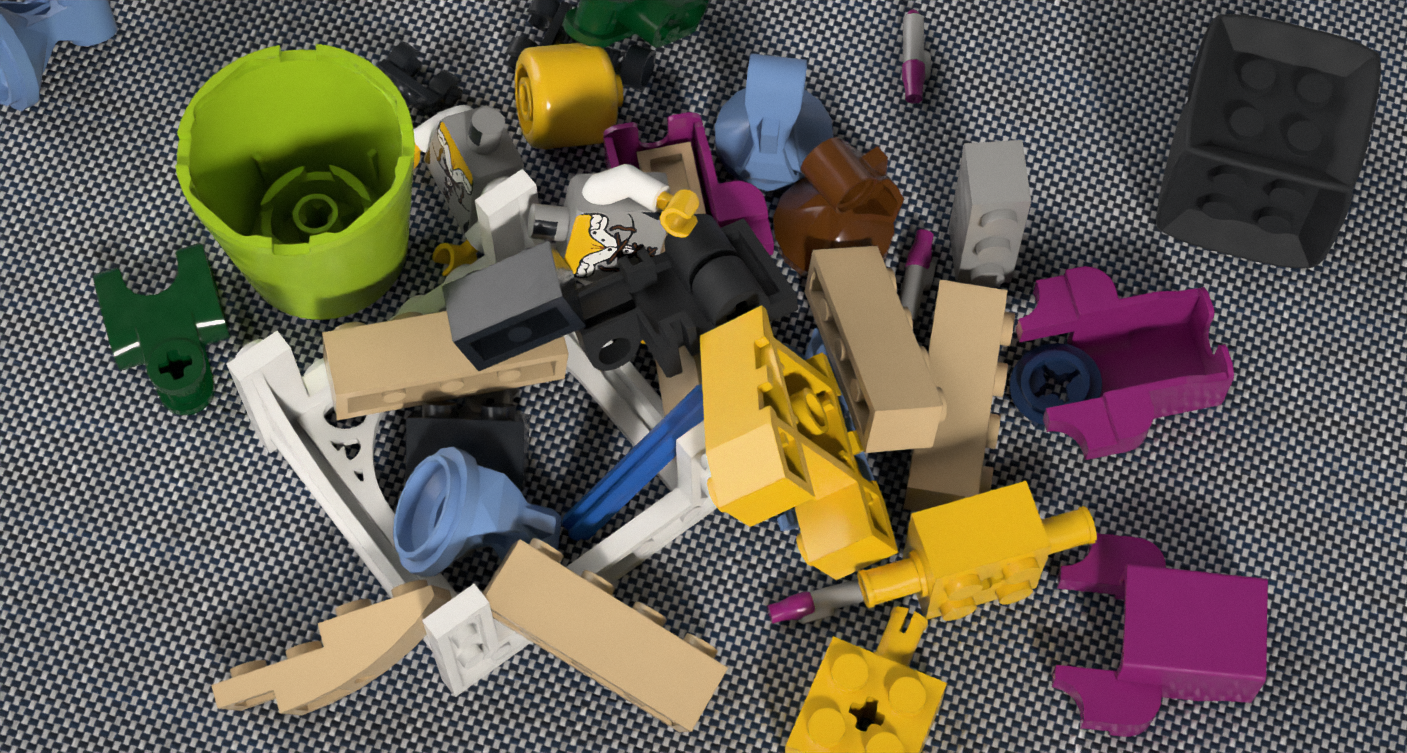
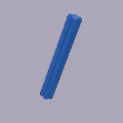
(634, 469)

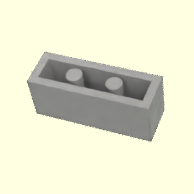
(989, 212)

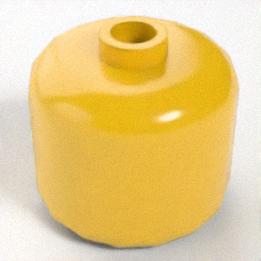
(566, 95)

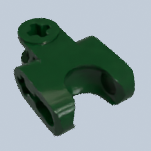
(652, 20)
(168, 329)

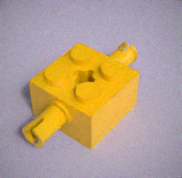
(976, 553)
(870, 686)

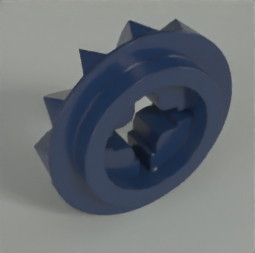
(1062, 364)

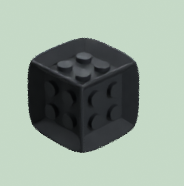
(1269, 141)

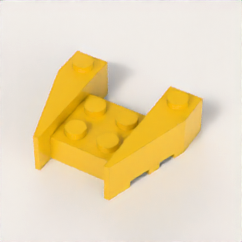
(784, 444)

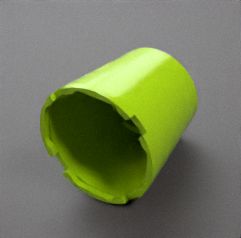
(303, 176)

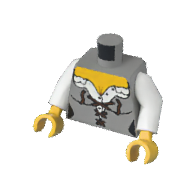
(464, 155)
(613, 218)

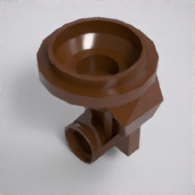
(837, 205)

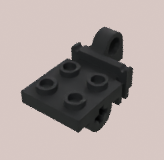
(680, 295)

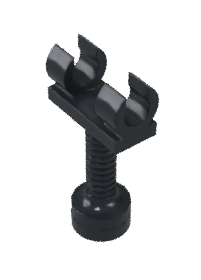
(548, 15)
(403, 66)

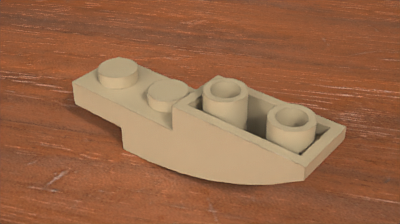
(356, 650)

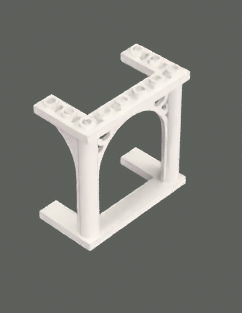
(291, 415)

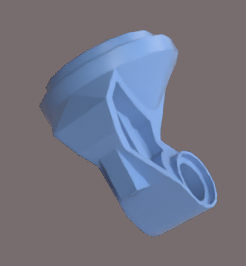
(29, 37)
(771, 124)
(463, 507)

